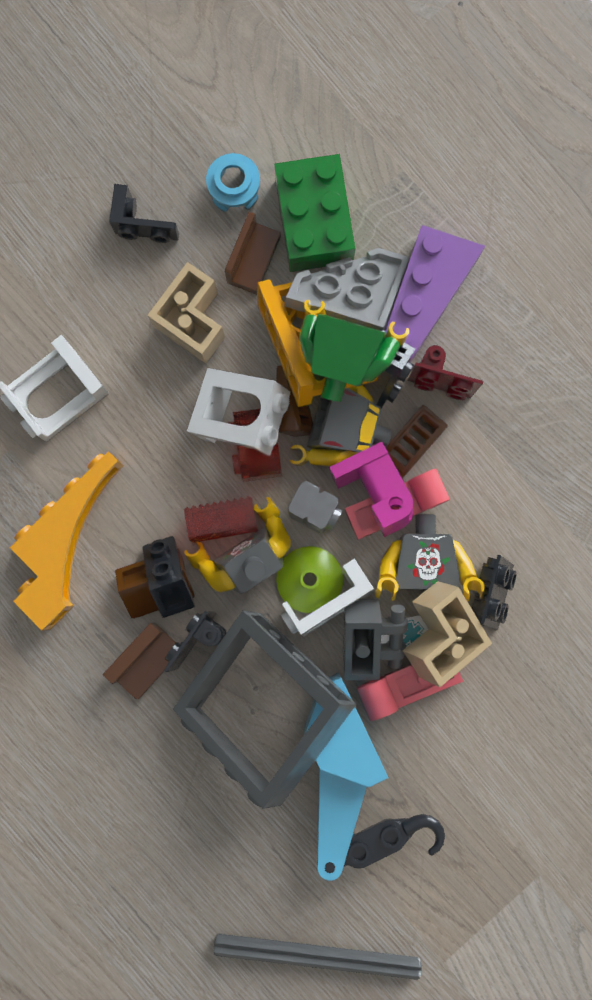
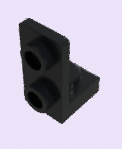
(128, 227)
(399, 370)
(166, 577)

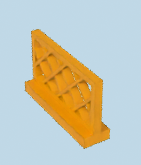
(286, 341)

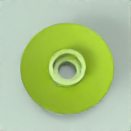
(304, 561)

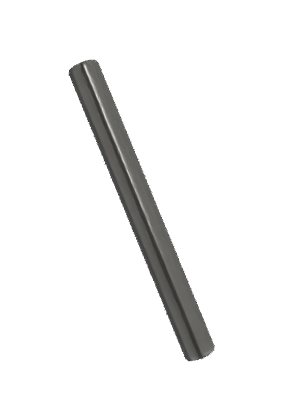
(317, 956)

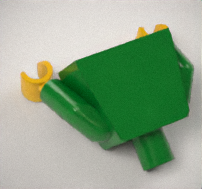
(345, 350)

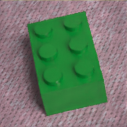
(314, 212)

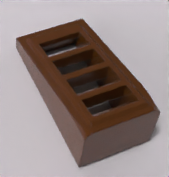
(296, 420)
(433, 421)

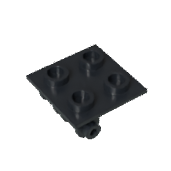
(502, 579)
(201, 629)

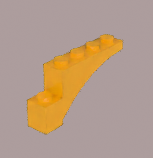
(52, 541)

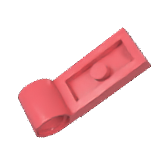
(426, 491)
(397, 690)

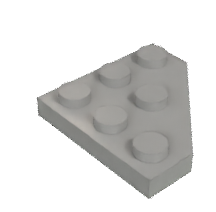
(353, 290)

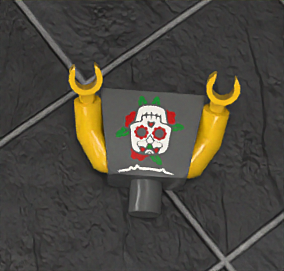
(424, 559)
(249, 560)

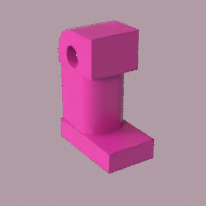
(382, 484)

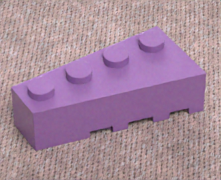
(430, 282)

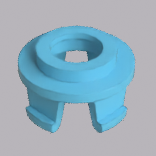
(226, 197)

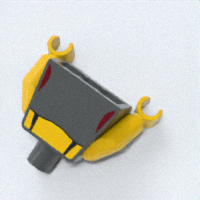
(343, 428)

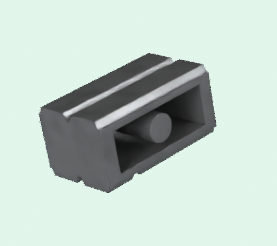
(314, 508)

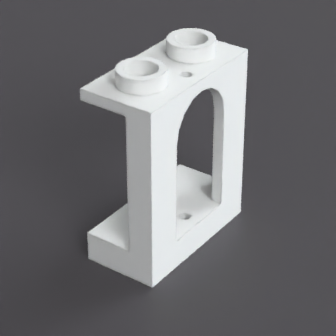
(18, 392)
(212, 403)
(360, 589)

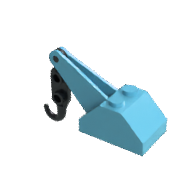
(345, 771)

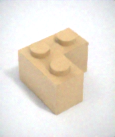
(181, 314)
(452, 634)

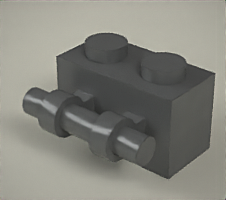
(363, 639)

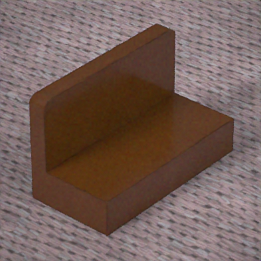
(251, 254)
(135, 591)
(141, 661)

